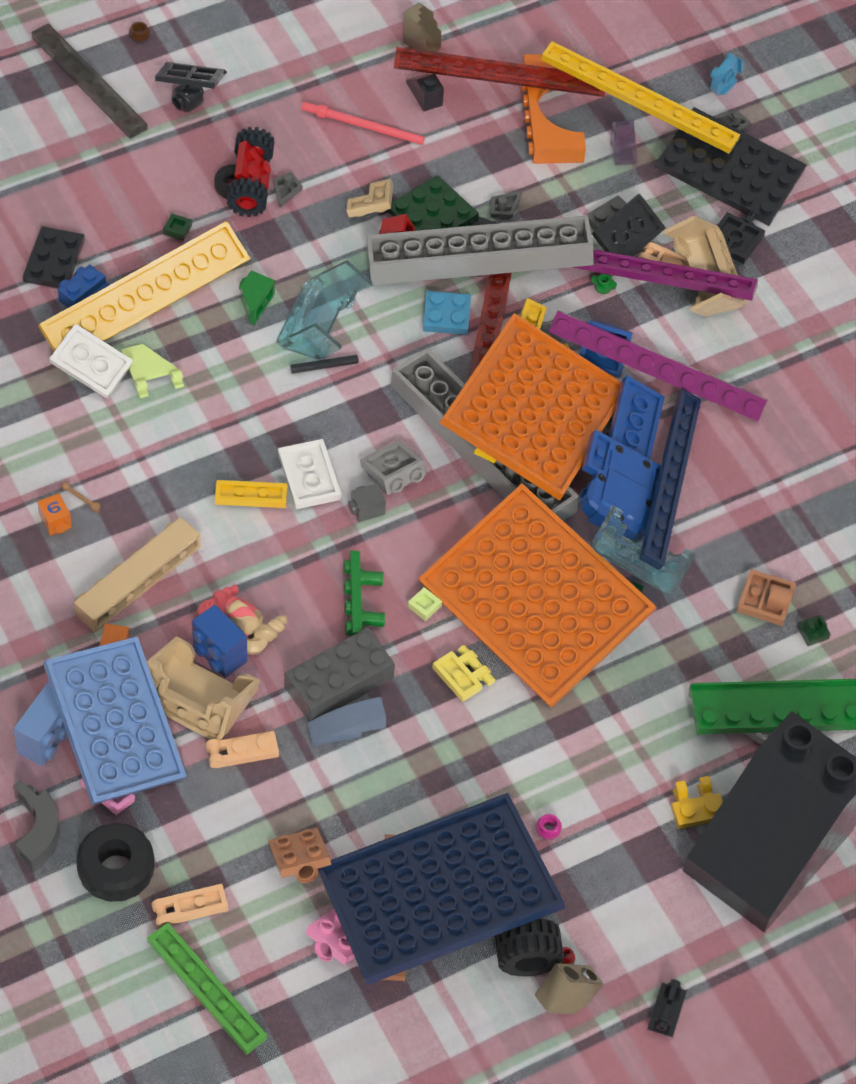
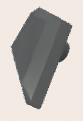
(734, 119)
(286, 188)
(505, 204)

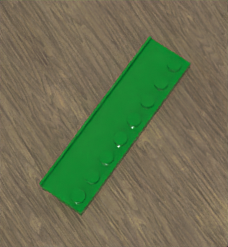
(765, 704)

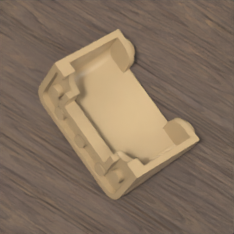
(197, 695)

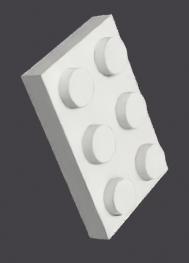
(91, 361)
(309, 474)

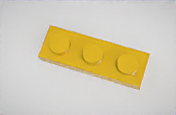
(251, 494)

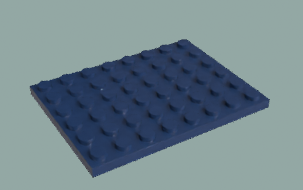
(439, 888)

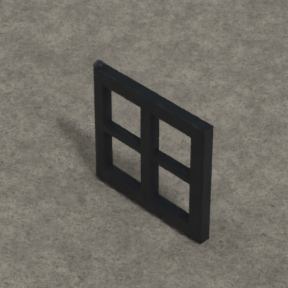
(191, 71)

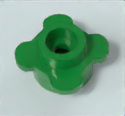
(603, 283)

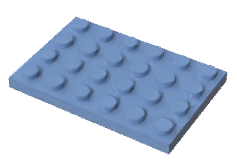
(114, 720)

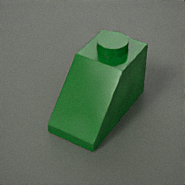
(256, 294)

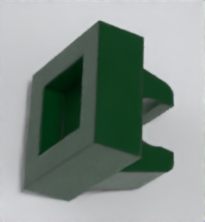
(814, 630)

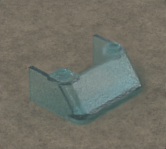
(317, 309)

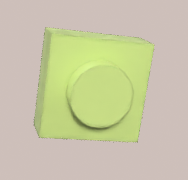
(424, 604)

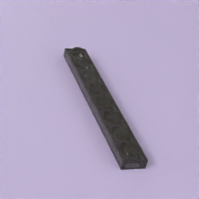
(89, 81)

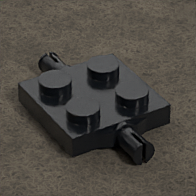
(741, 235)

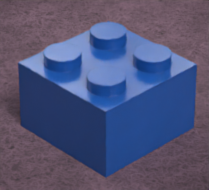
(219, 641)

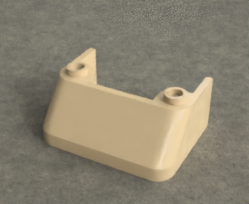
(707, 250)

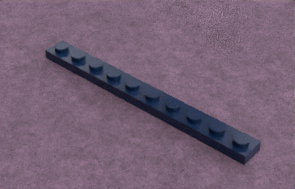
(670, 480)

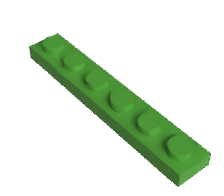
(207, 988)

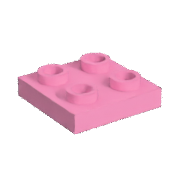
(330, 939)

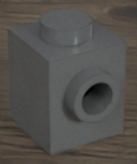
(367, 502)

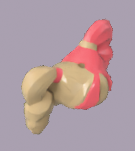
(246, 617)

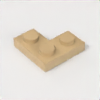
(377, 200)

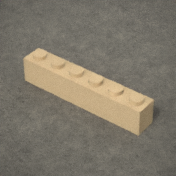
(137, 574)

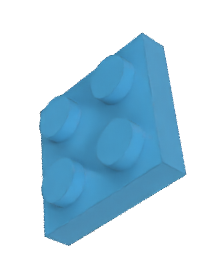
(447, 312)

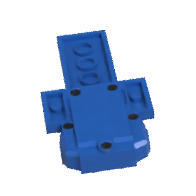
(622, 460)

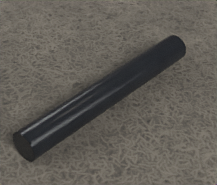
(323, 364)

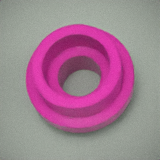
(548, 820)

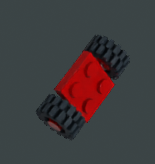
(252, 171)

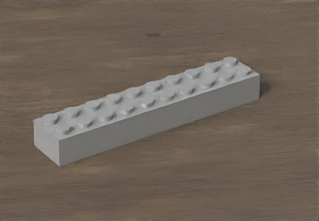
(480, 250)
(430, 391)

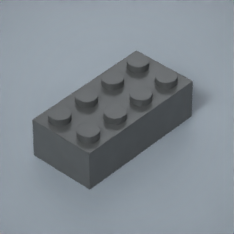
(339, 675)

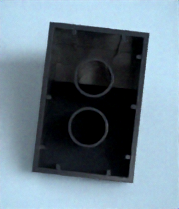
(777, 822)

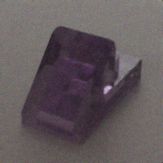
(623, 143)

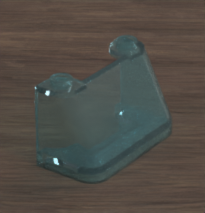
(625, 553)

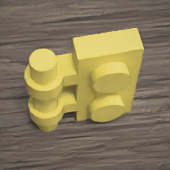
(458, 676)

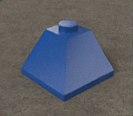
(607, 364)

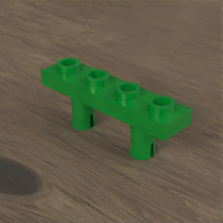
(352, 586)

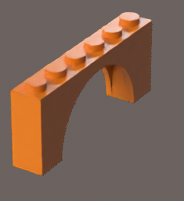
(548, 141)

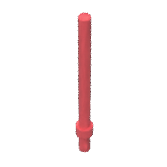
(323, 111)

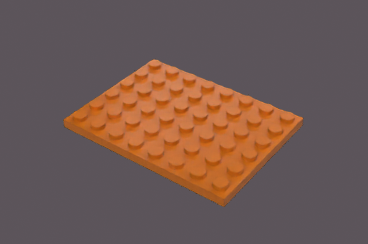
(534, 406)
(537, 595)

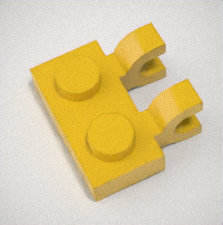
(697, 810)

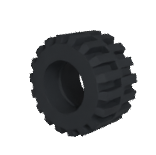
(530, 948)

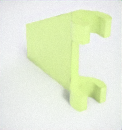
(148, 366)

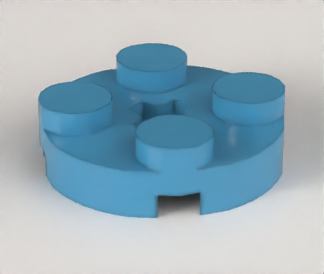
(724, 76)

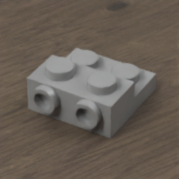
(394, 467)

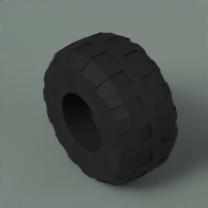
(110, 841)

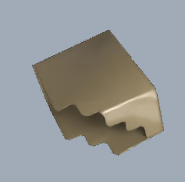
(422, 34)
(568, 989)

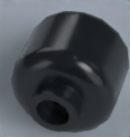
(187, 97)

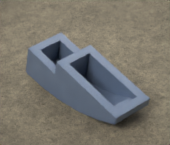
(347, 722)

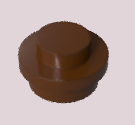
(139, 31)

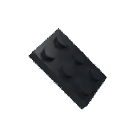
(629, 228)
(53, 257)

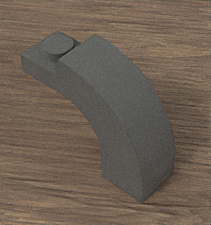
(42, 840)

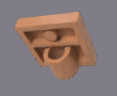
(766, 597)
(300, 854)

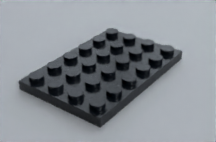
(746, 179)

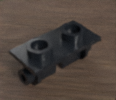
(667, 1008)

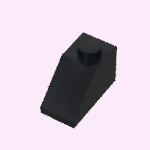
(427, 91)

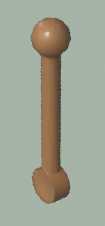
(95, 507)

